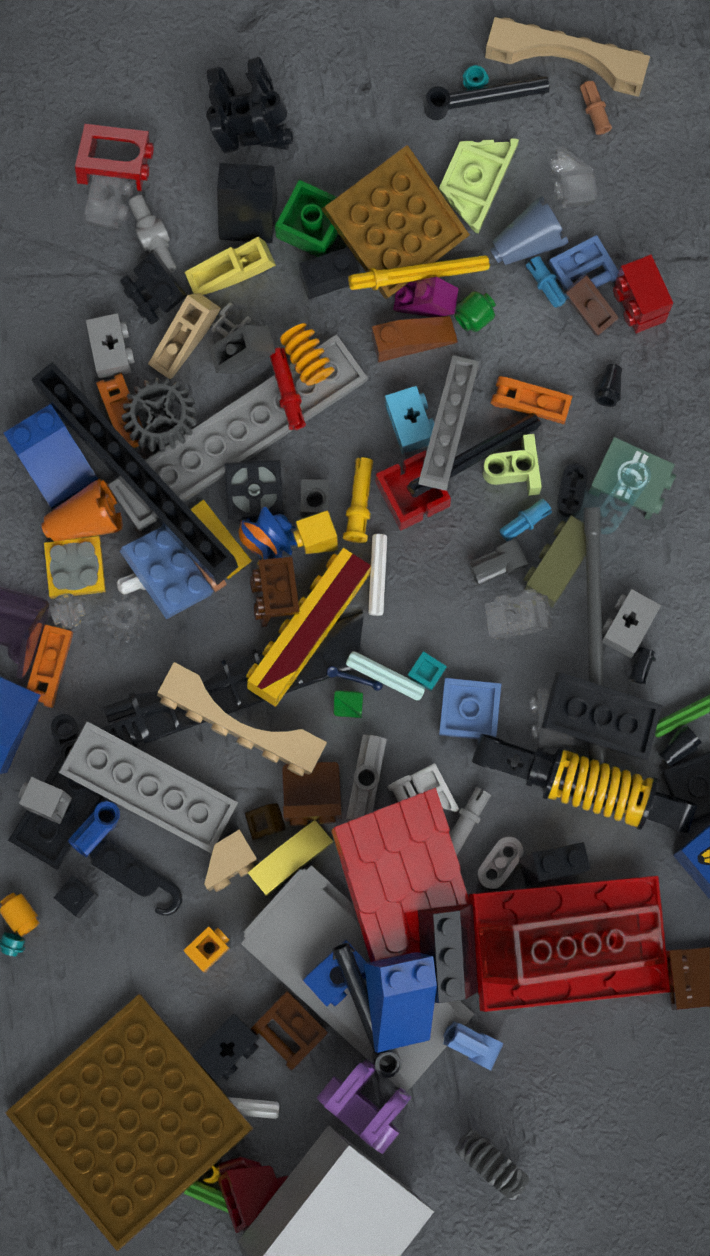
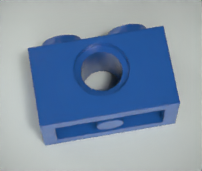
(320, 983)

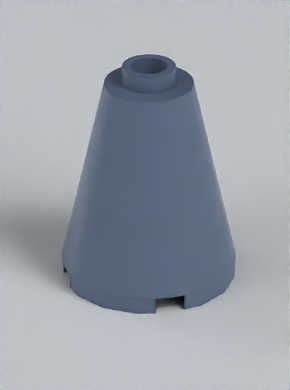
(529, 234)

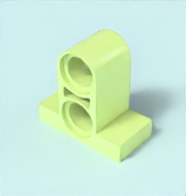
(510, 472)

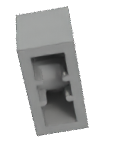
(101, 333)
(642, 612)
(44, 800)

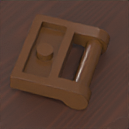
(297, 1025)

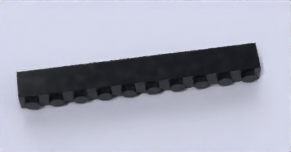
(135, 473)

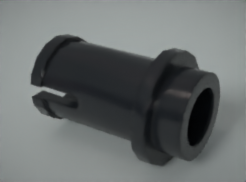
(642, 665)

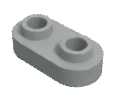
(499, 863)

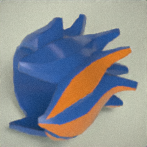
(268, 536)

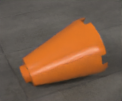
(84, 514)

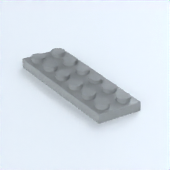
(148, 787)

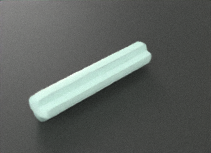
(385, 675)

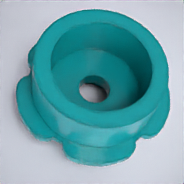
(475, 72)
(12, 944)

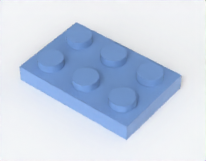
(166, 572)

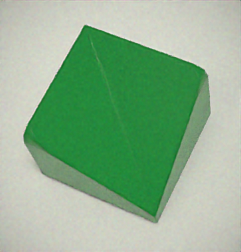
(348, 704)

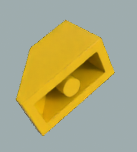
(316, 534)

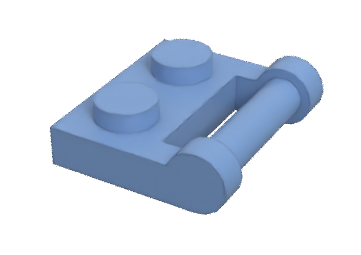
(582, 260)

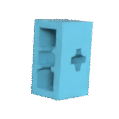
(409, 434)

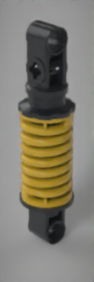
(588, 781)

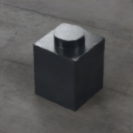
(75, 896)

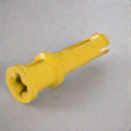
(358, 512)

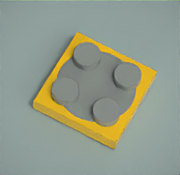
(75, 567)

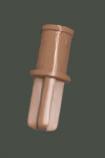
(595, 107)

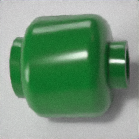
(475, 311)

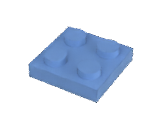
(469, 708)

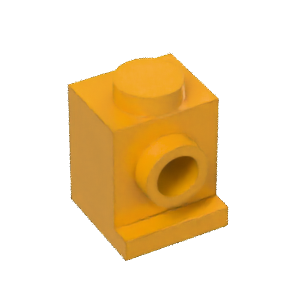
(196, 948)

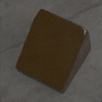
(265, 821)

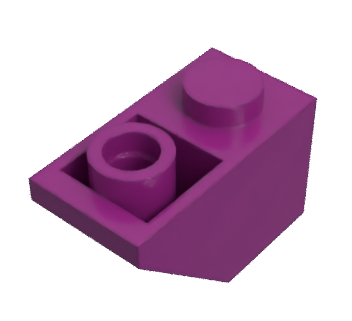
(427, 298)

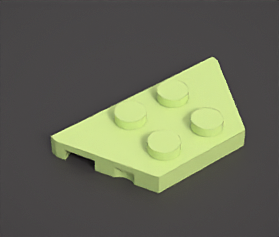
(476, 177)

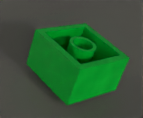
(305, 223)

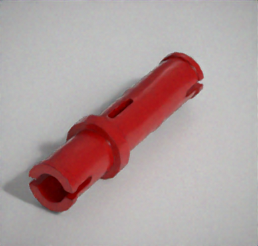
(289, 398)

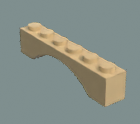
(618, 67)
(188, 692)

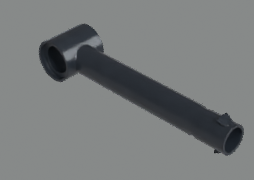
(481, 95)
(355, 983)

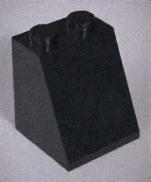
(246, 202)

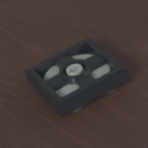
(252, 487)

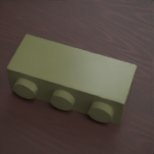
(558, 561)

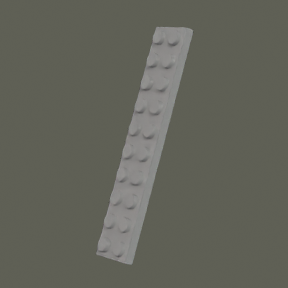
(241, 431)

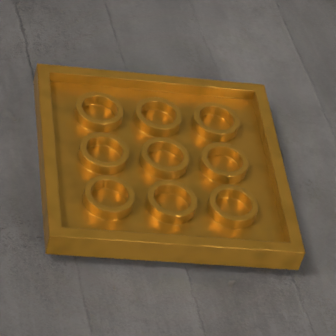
(395, 218)

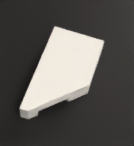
(430, 778)

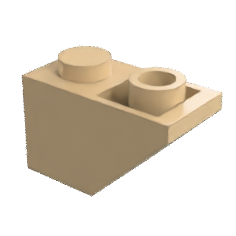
(228, 859)

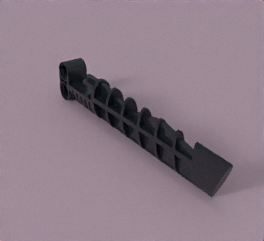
(226, 689)

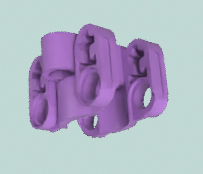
(358, 1112)

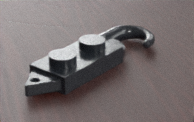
(134, 874)

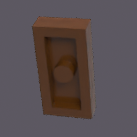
(590, 305)

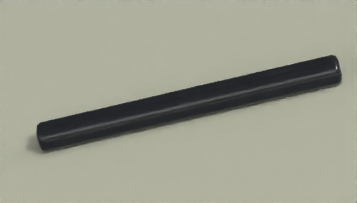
(484, 449)

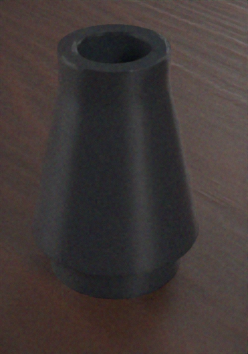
(609, 388)
(680, 746)

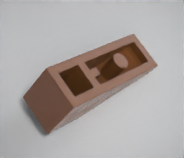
(412, 336)

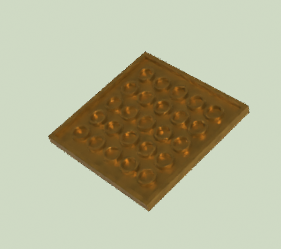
(129, 1121)

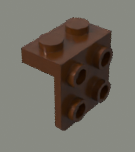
(312, 795)

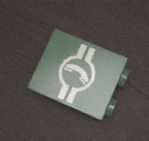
(617, 460)

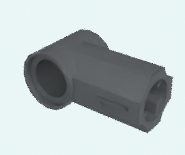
(504, 560)

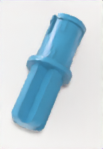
(546, 281)
(526, 520)

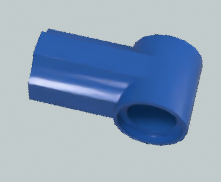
(93, 829)

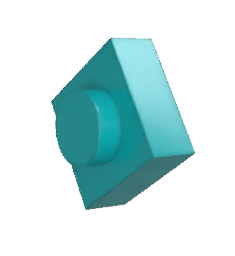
(427, 671)

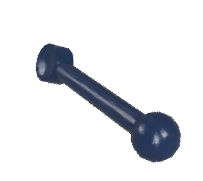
(332, 672)

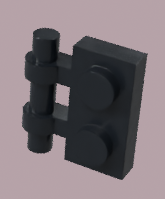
(160, 284)

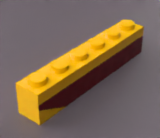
(308, 629)

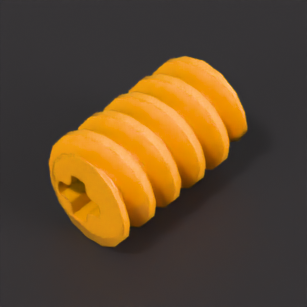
(305, 355)

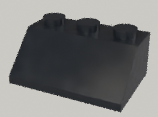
(450, 939)

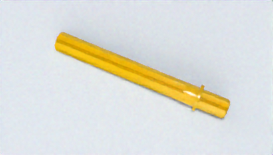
(383, 277)

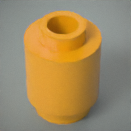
(18, 914)

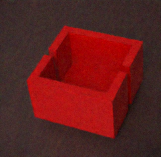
(642, 294)
(403, 507)

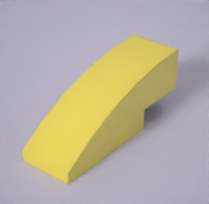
(230, 267)
(290, 857)

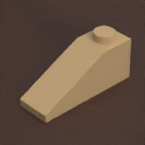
(184, 334)

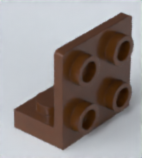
(275, 589)
(689, 978)

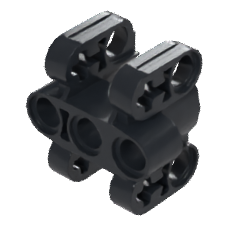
(245, 112)

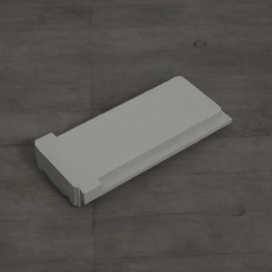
(300, 932)

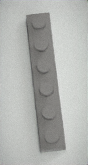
(449, 423)

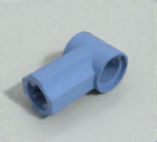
(477, 1046)

